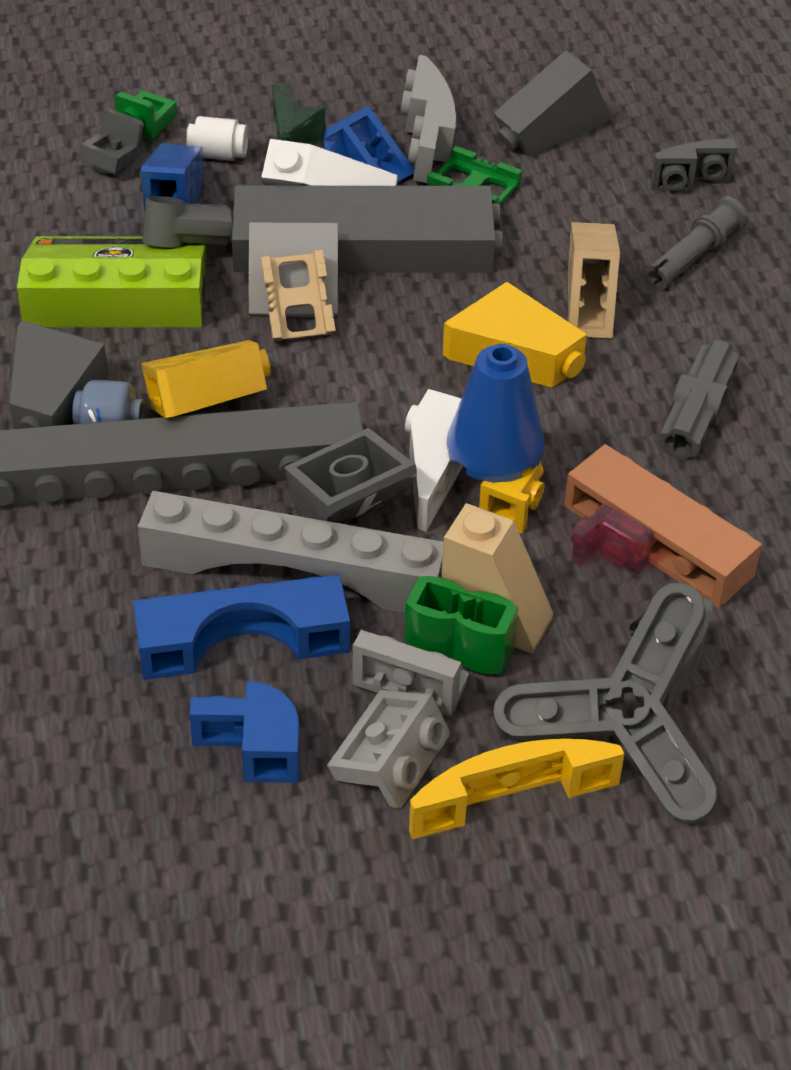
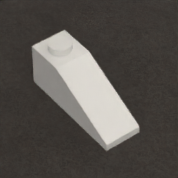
(310, 165)
(428, 450)

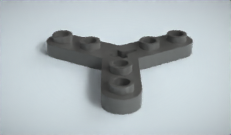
(649, 737)

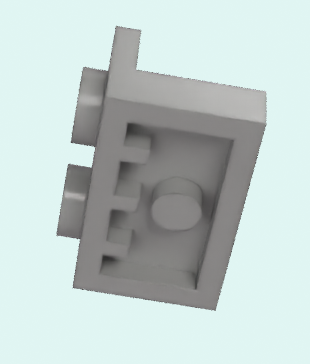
(395, 666)
(392, 744)

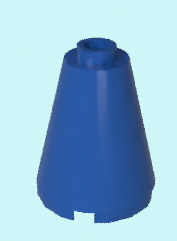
(497, 418)

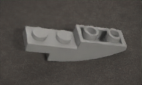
(429, 115)

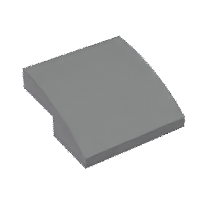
(288, 240)

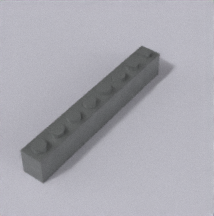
(166, 452)

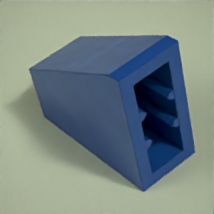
(174, 173)

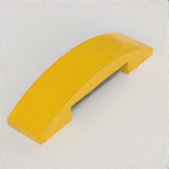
(577, 763)

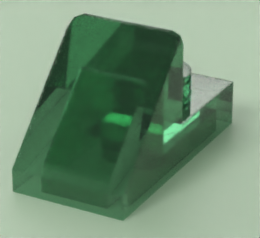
(295, 122)

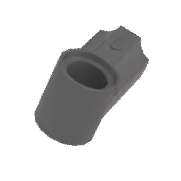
(174, 222)

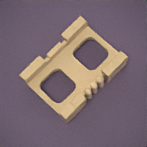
(312, 294)

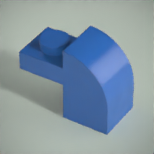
(260, 723)

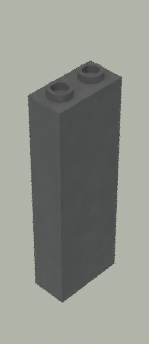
(382, 225)

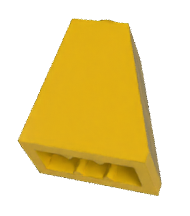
(513, 318)
(205, 377)

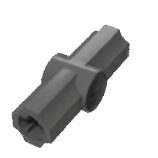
(699, 400)

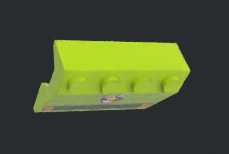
(111, 282)

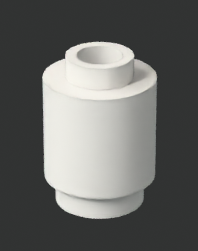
(219, 138)

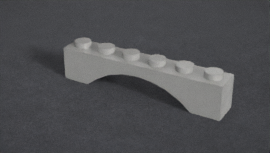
(205, 534)

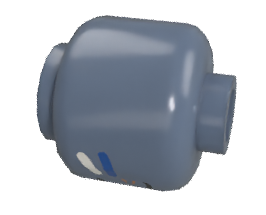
(107, 402)

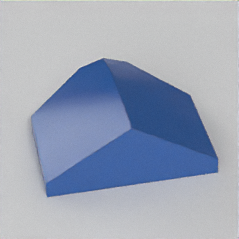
(367, 141)

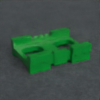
(479, 172)

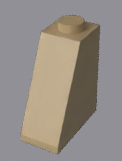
(593, 278)
(489, 556)

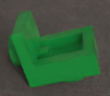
(150, 108)

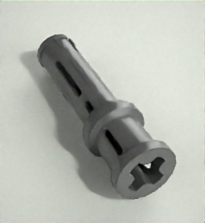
(706, 234)

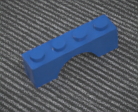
(300, 613)

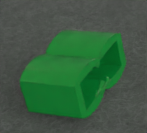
(461, 624)

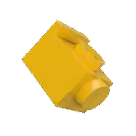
(514, 497)

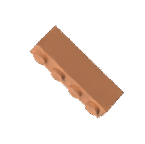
(687, 536)

